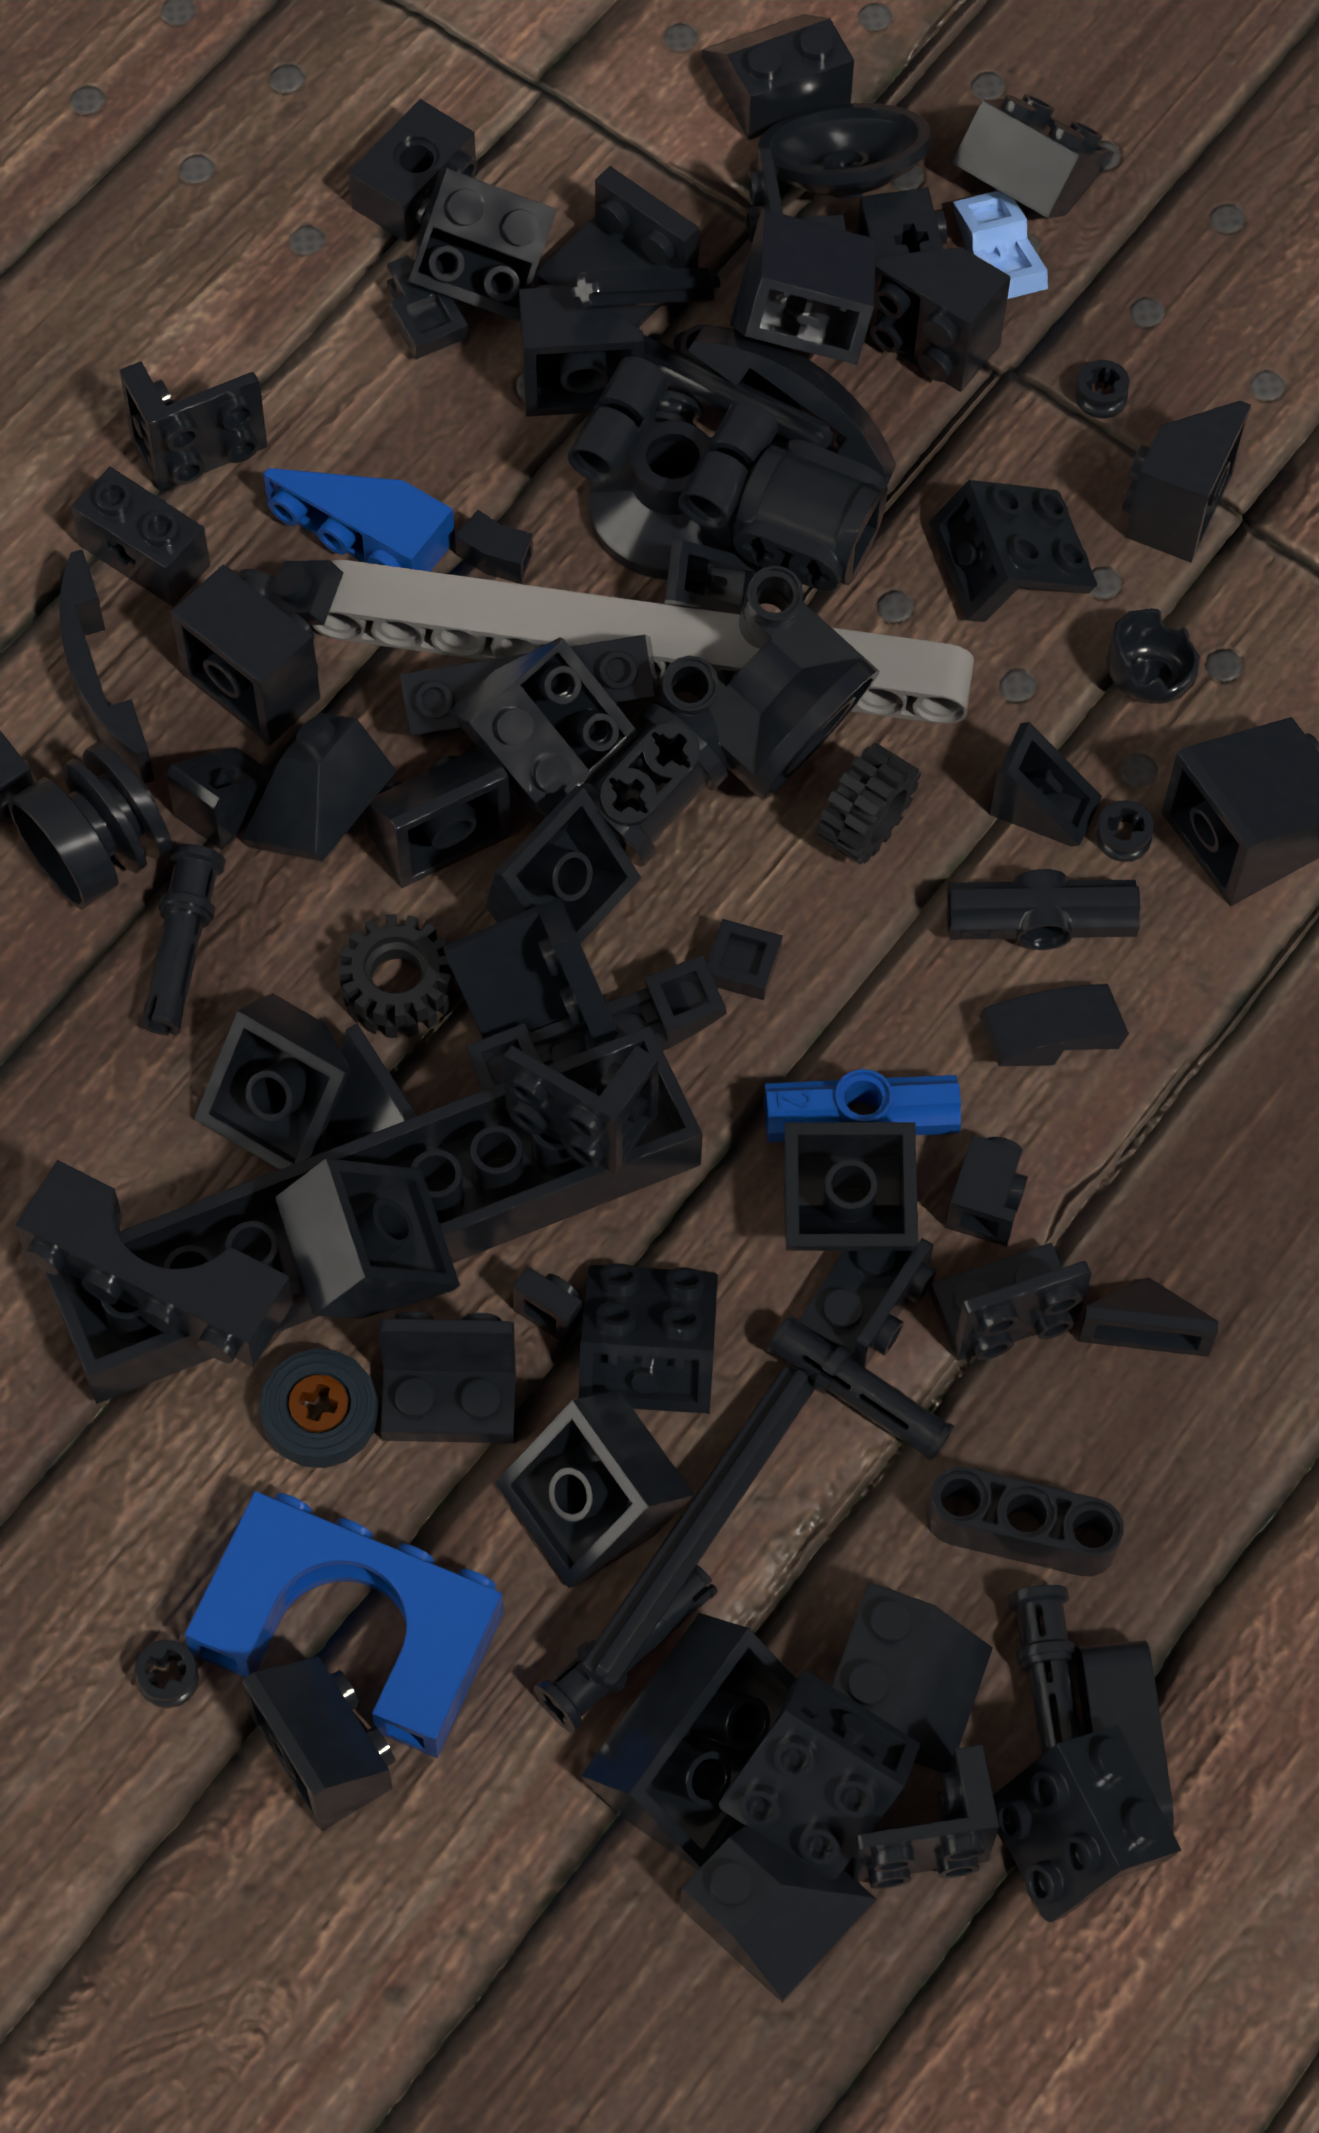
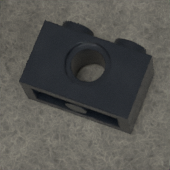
(402, 168)

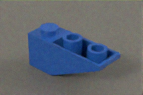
(364, 516)

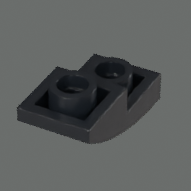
(1045, 1023)

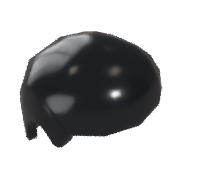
(1150, 658)

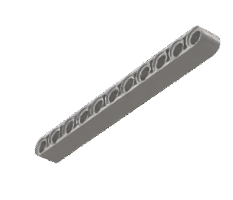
(509, 619)

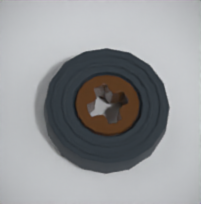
(336, 1434)

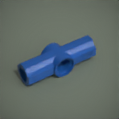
(926, 1100)

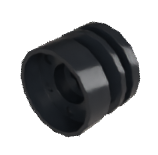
(99, 819)

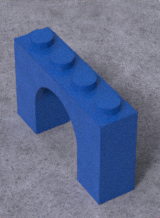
(289, 1551)

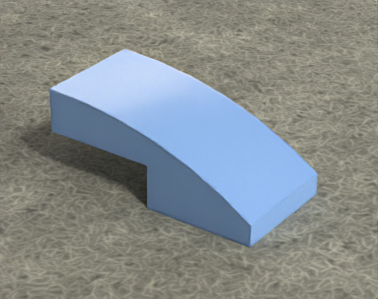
(997, 233)

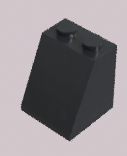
(1248, 805)

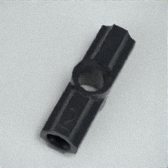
(1043, 909)

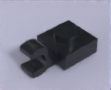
(421, 315)
(301, 588)

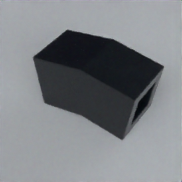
(494, 547)

